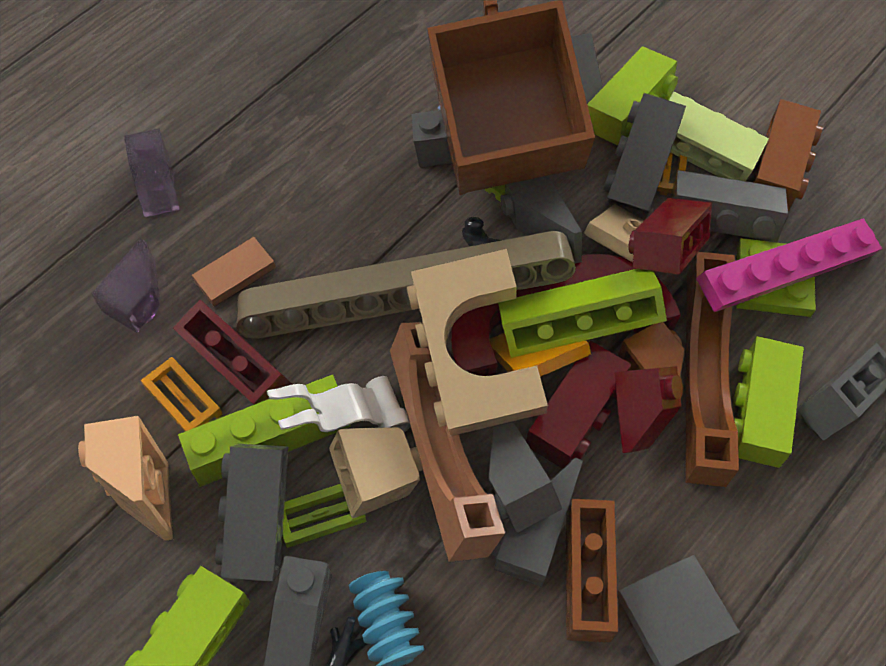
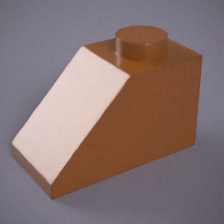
(653, 348)

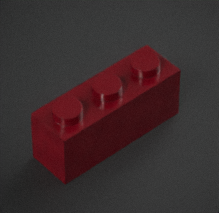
(671, 235)
(229, 353)
(577, 407)

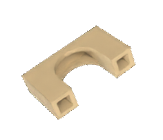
(468, 399)

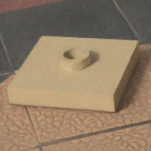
(614, 229)

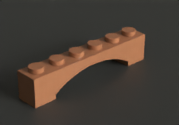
(462, 508)

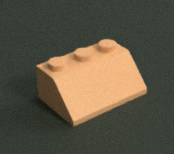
(130, 470)

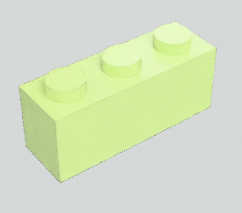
(716, 141)

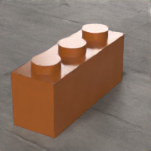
(788, 150)
(591, 571)

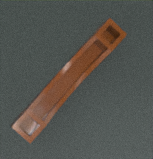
(709, 416)

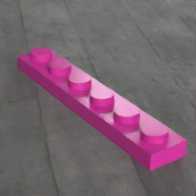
(787, 264)

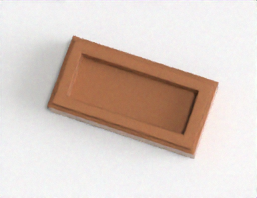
(233, 271)

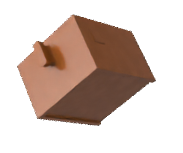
(510, 95)

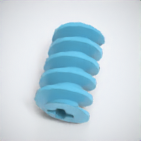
(384, 619)

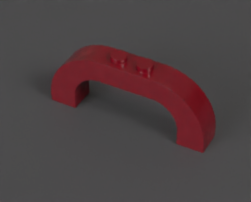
(471, 331)

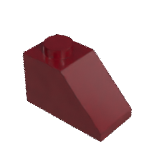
(646, 404)

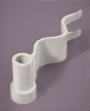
(346, 405)

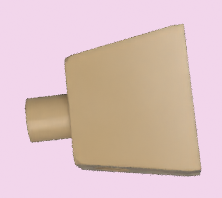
(374, 467)

